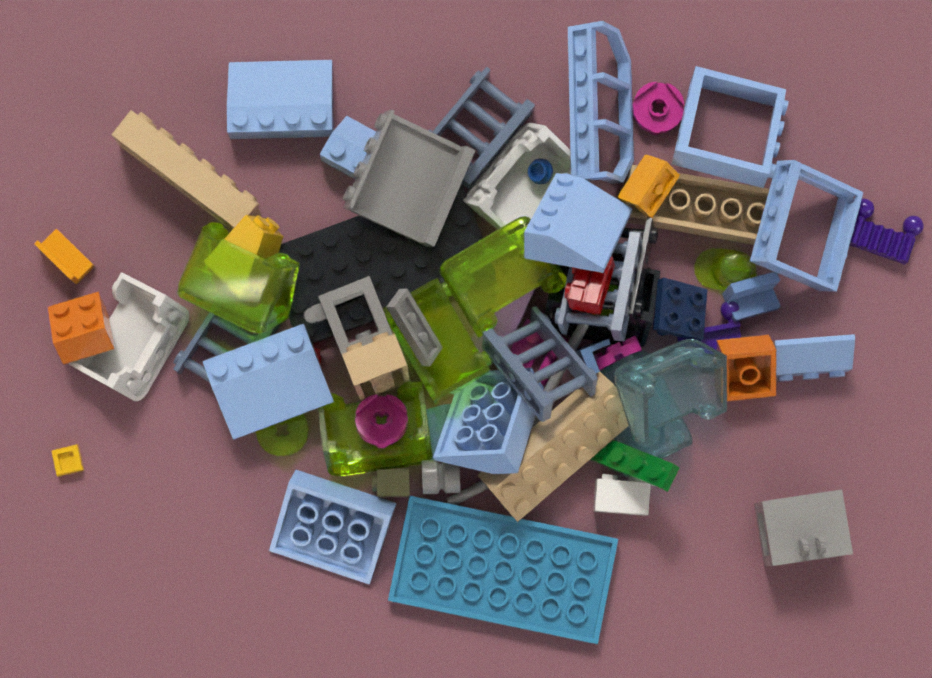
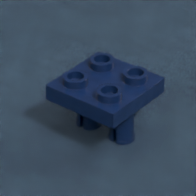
(680, 309)

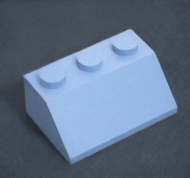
(346, 146)
(814, 357)

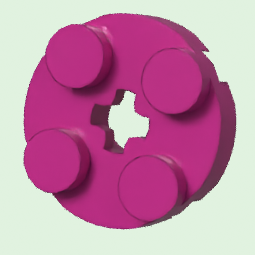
(660, 93)
(617, 352)
(381, 434)

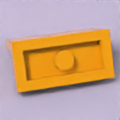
(649, 185)
(65, 256)

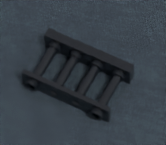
(649, 237)

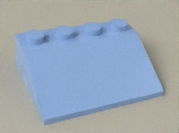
(280, 99)
(575, 225)
(268, 381)
(486, 426)
(332, 526)

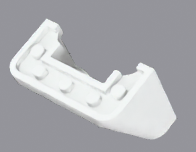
(505, 188)
(143, 336)

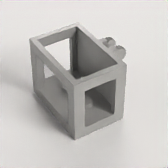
(327, 310)
(803, 528)

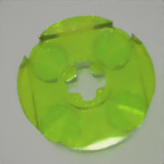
(284, 445)

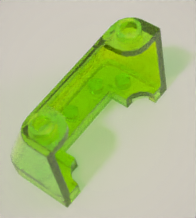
(497, 274)
(238, 283)
(459, 359)
(349, 454)

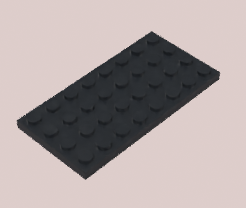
(365, 249)

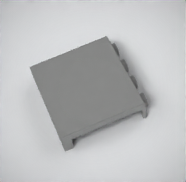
(407, 179)

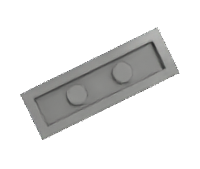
(414, 327)

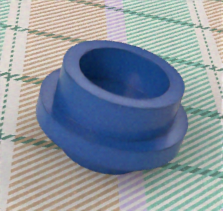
(540, 171)

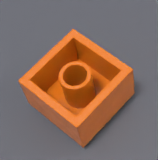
(80, 328)
(749, 367)

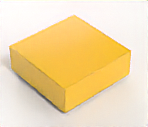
(67, 460)

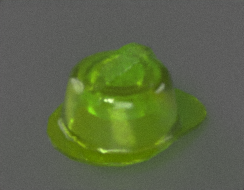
(721, 267)

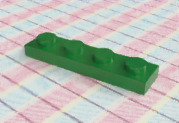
(637, 464)

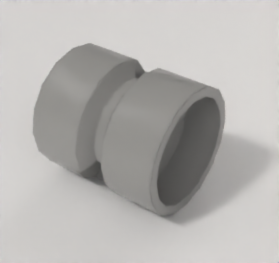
(440, 476)

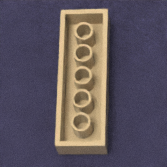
(183, 170)
(709, 209)
(376, 366)
(560, 447)

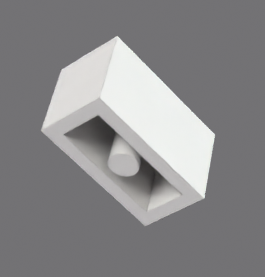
(621, 496)

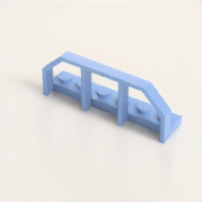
(584, 102)

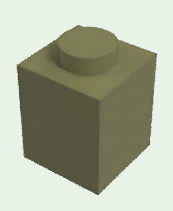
(391, 483)

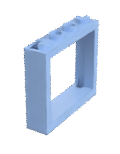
(722, 165)
(776, 214)

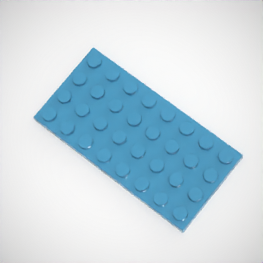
(503, 569)

